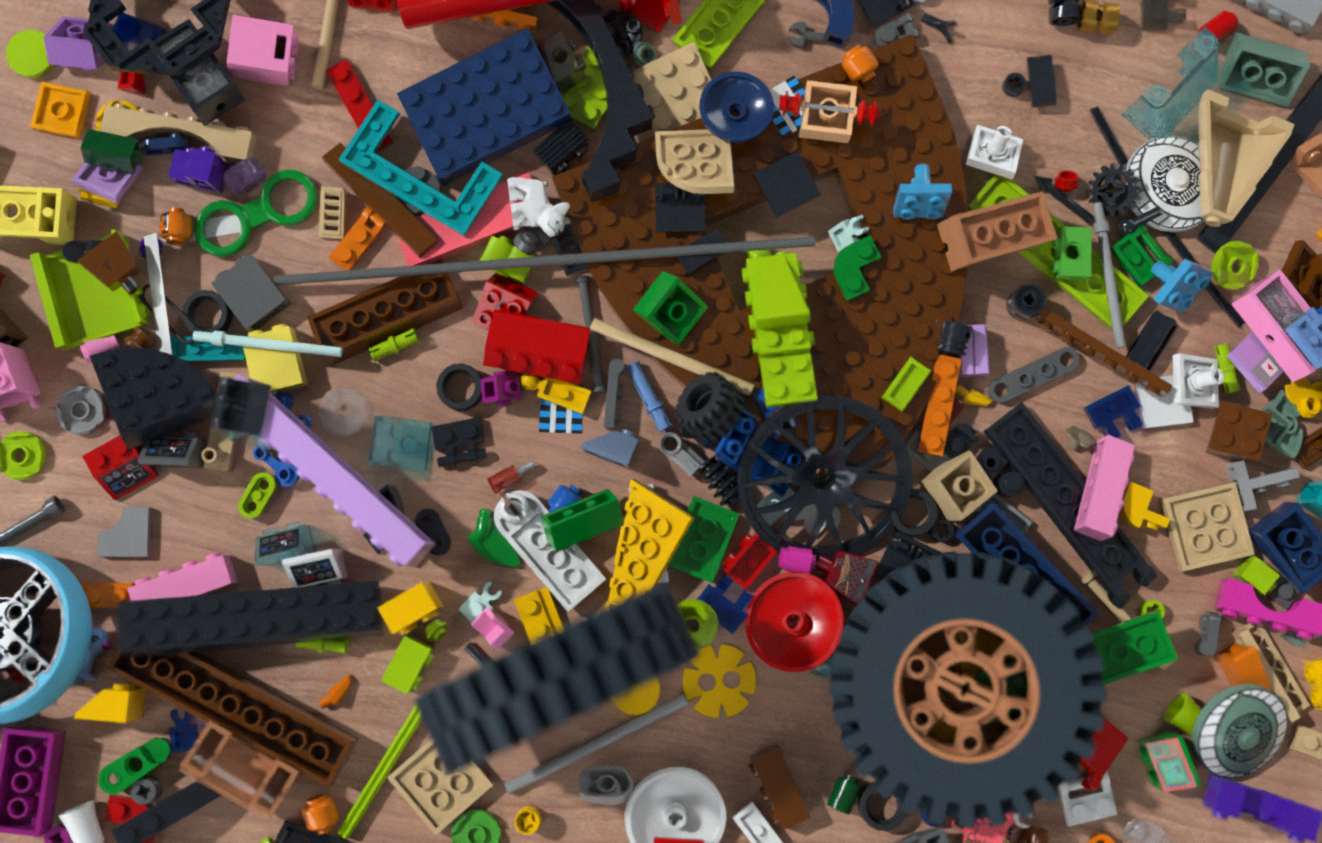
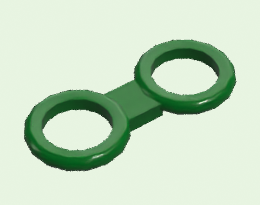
(255, 213)

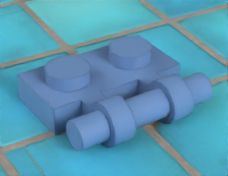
(1307, 335)

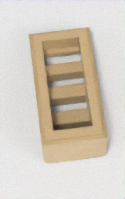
(342, 193)

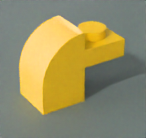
(1135, 511)

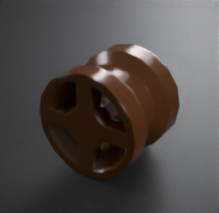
(140, 338)

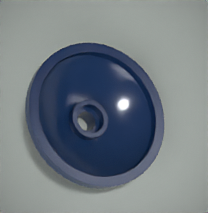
(739, 94)

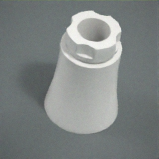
(83, 823)

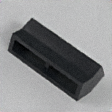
(1152, 340)

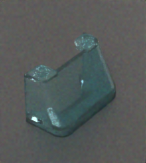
(1158, 110)

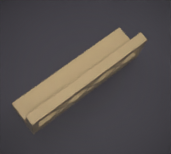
(1243, 636)

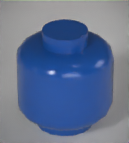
(564, 496)

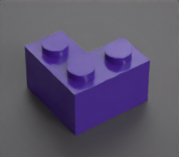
(198, 169)

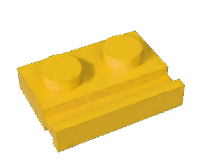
(538, 613)

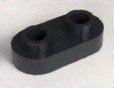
(434, 530)

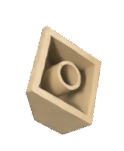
(959, 486)

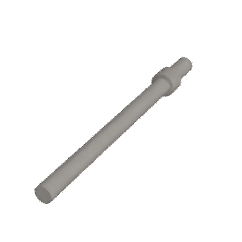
(1101, 228)

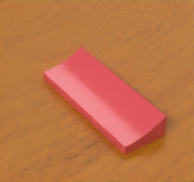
(492, 221)

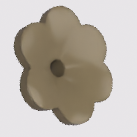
(1079, 437)

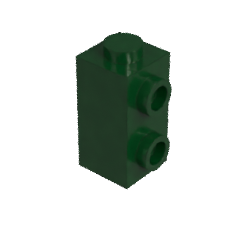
(111, 151)

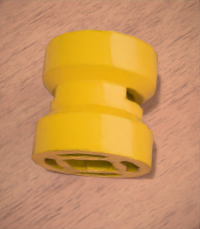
(527, 824)

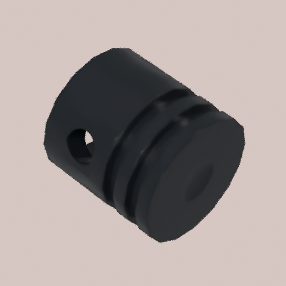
(954, 337)

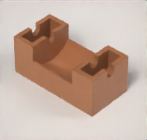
(997, 230)
(238, 771)

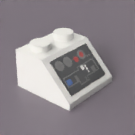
(316, 568)

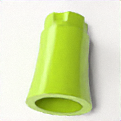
(1182, 713)

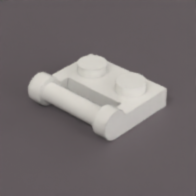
(1086, 806)

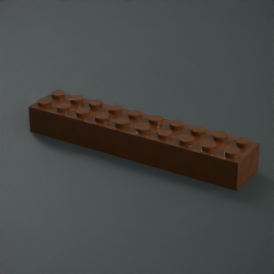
(244, 710)

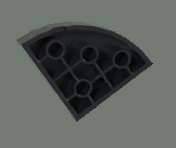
(152, 393)

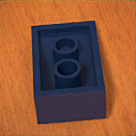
(1291, 544)

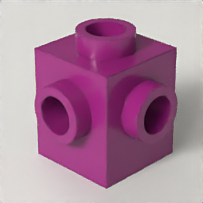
(501, 389)

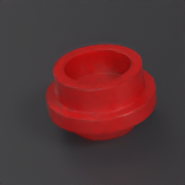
(1067, 181)

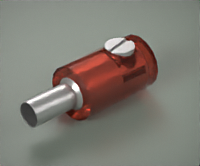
(508, 477)

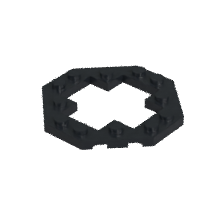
(147, 57)

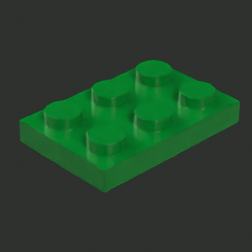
(705, 539)

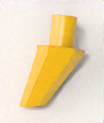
(972, 397)

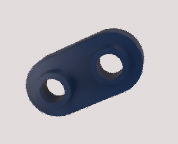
(160, 146)

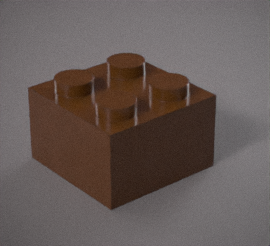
(1239, 432)

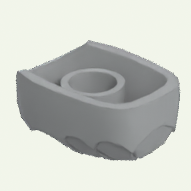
(605, 785)

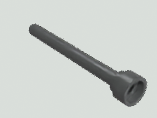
(52, 507)

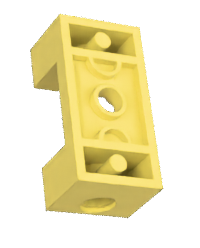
(41, 213)

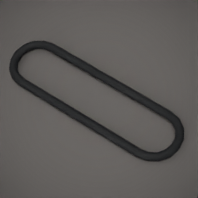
(177, 309)

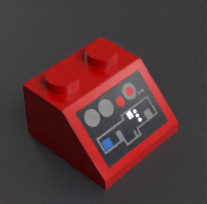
(118, 468)

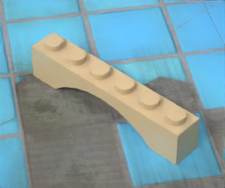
(231, 143)

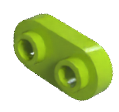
(255, 493)

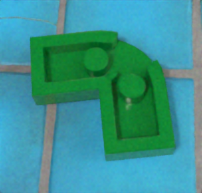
(848, 266)

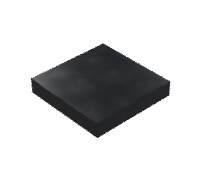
(787, 184)

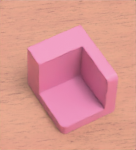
(492, 628)

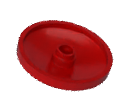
(794, 622)

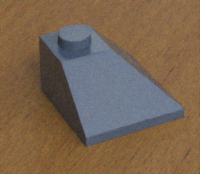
(613, 447)

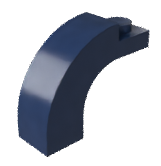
(840, 21)

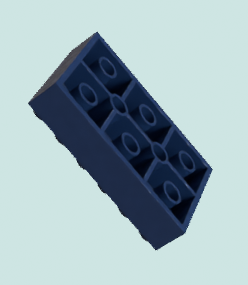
(484, 106)

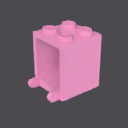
(253, 50)
(16, 380)

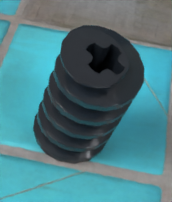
(720, 480)

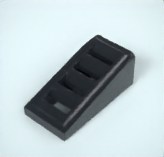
(573, 268)

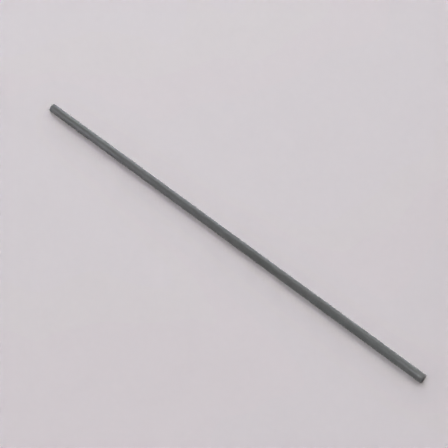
(545, 260)

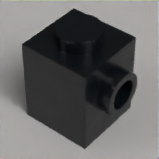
(991, 461)

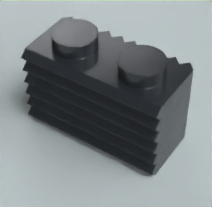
(561, 148)

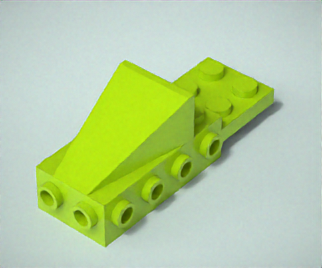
(780, 327)

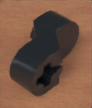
(76, 249)

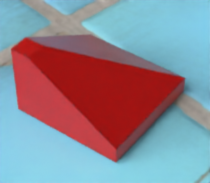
(131, 82)

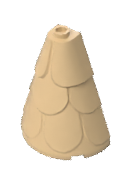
(1233, 156)

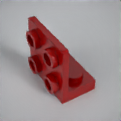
(647, 11)
(503, 295)

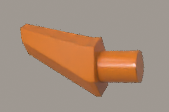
(336, 693)

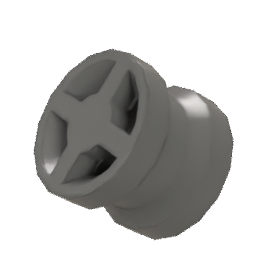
(152, 788)

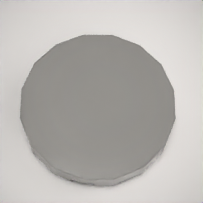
(81, 410)

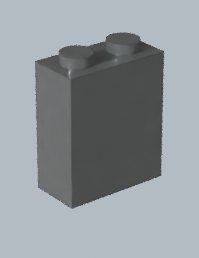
(250, 292)

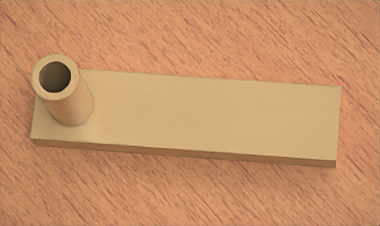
(219, 449)

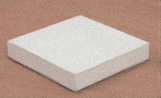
(1162, 410)

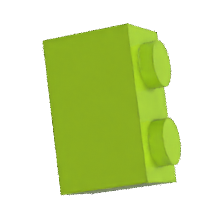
(408, 664)

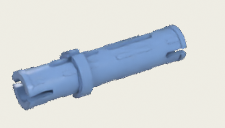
(653, 404)

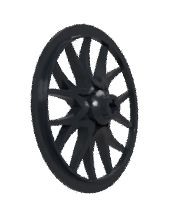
(827, 489)

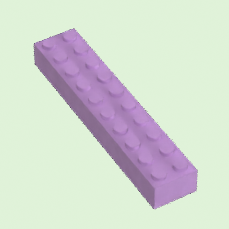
(342, 484)

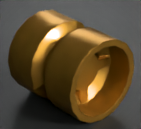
(1106, 20)

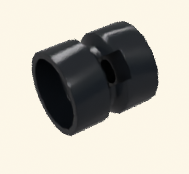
(1064, 12)
(1025, 302)

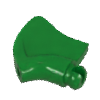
(490, 542)

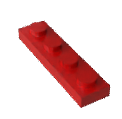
(353, 95)

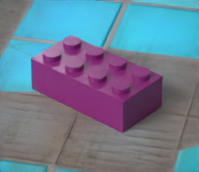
(29, 778)

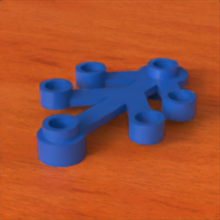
(274, 463)

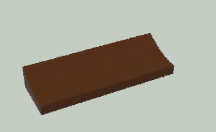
(384, 312)

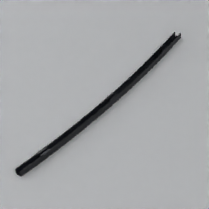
(1171, 236)

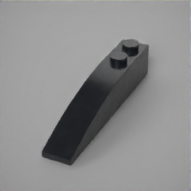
(164, 813)

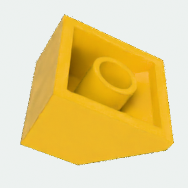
(116, 704)

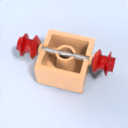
(828, 111)

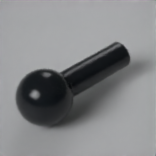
(1129, 225)

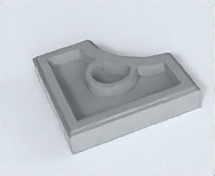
(129, 536)

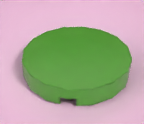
(476, 827)

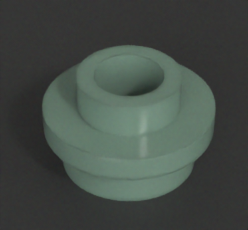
(649, 53)

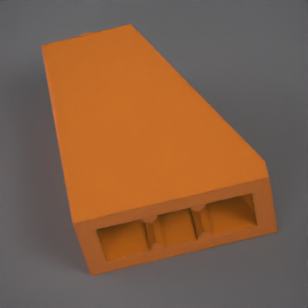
(1242, 665)

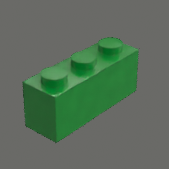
(582, 520)

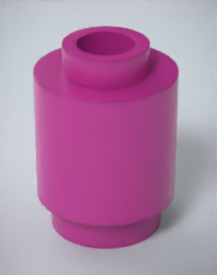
(796, 559)

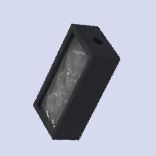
(207, 84)

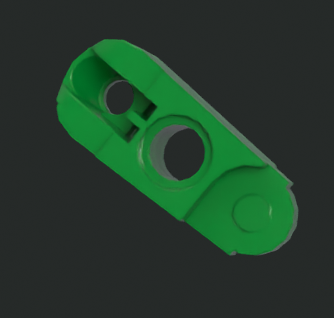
(152, 754)

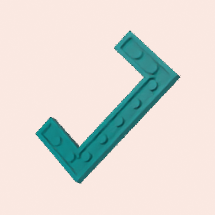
(362, 159)

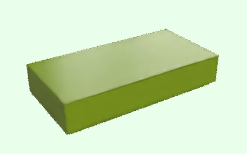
(906, 384)

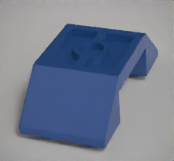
(735, 441)

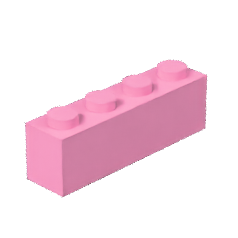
(1105, 488)
(192, 580)

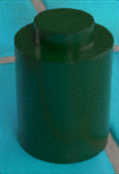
(844, 793)

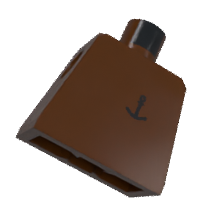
(112, 264)

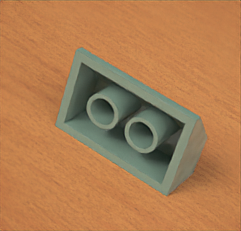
(1263, 69)

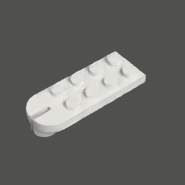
(566, 572)

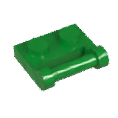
(1134, 257)

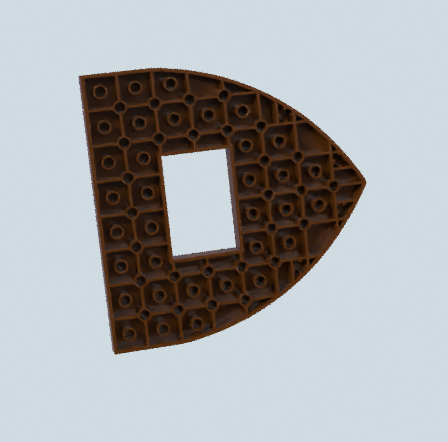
(857, 341)

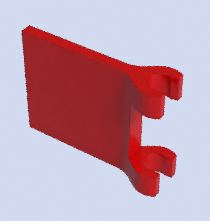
(1108, 745)

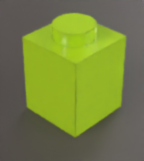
(1258, 574)

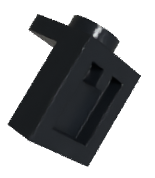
(959, 440)

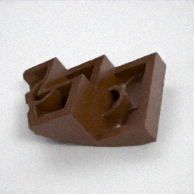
(1304, 272)

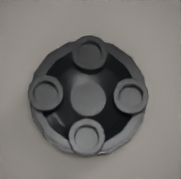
(626, 29)

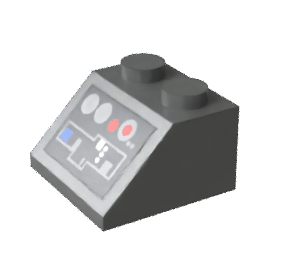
(174, 451)

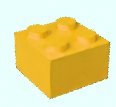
(411, 607)

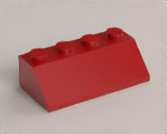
(537, 346)

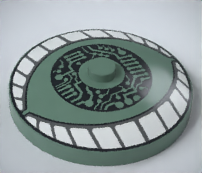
(1239, 730)

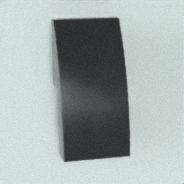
(1041, 81)

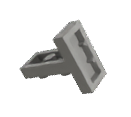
(1247, 486)

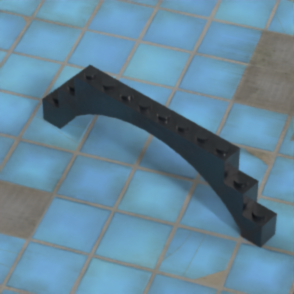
(626, 108)

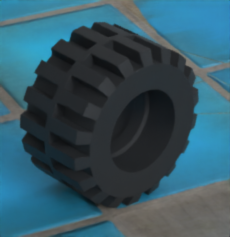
(709, 406)

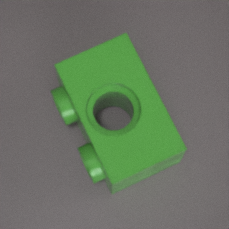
(1080, 241)

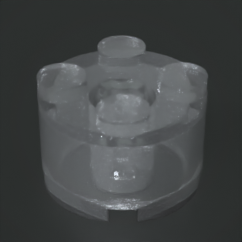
(340, 400)

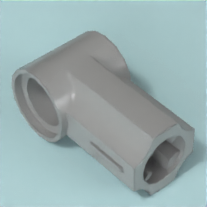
(683, 455)

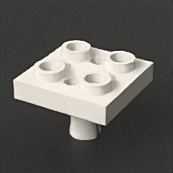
(997, 147)
(1201, 381)

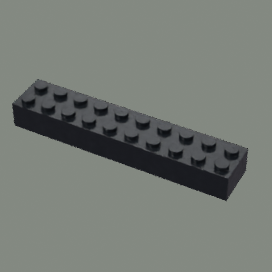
(249, 619)

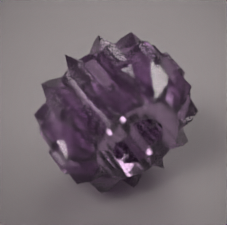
(244, 176)

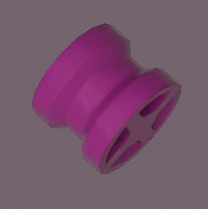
(58, 831)

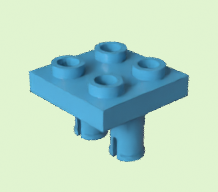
(921, 197)
(1180, 284)

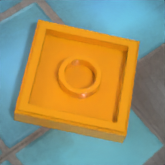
(60, 110)

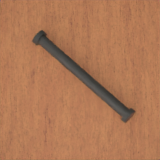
(593, 344)

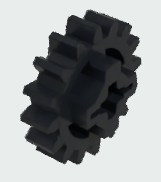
(1113, 180)

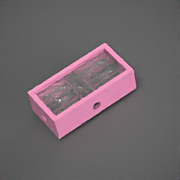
(1268, 311)

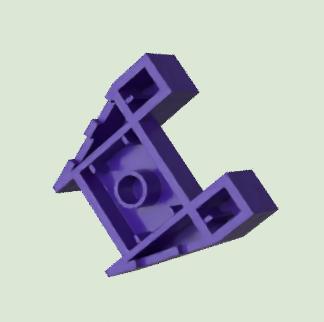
(1231, 798)

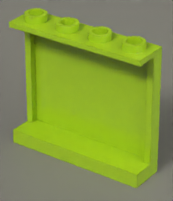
(80, 305)

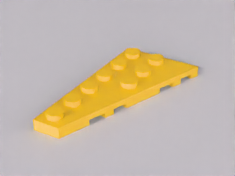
(646, 541)

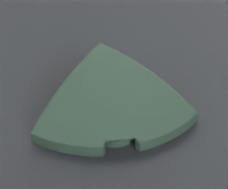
(1283, 428)

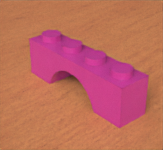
(1239, 600)

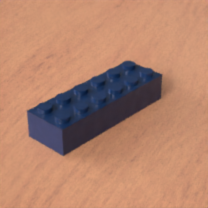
(999, 535)

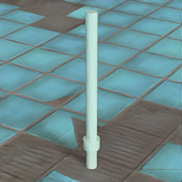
(220, 338)

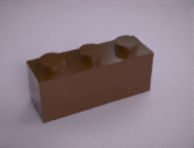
(779, 787)

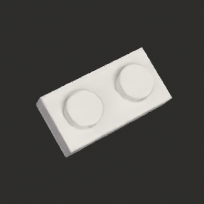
(755, 825)

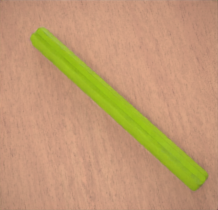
(380, 774)

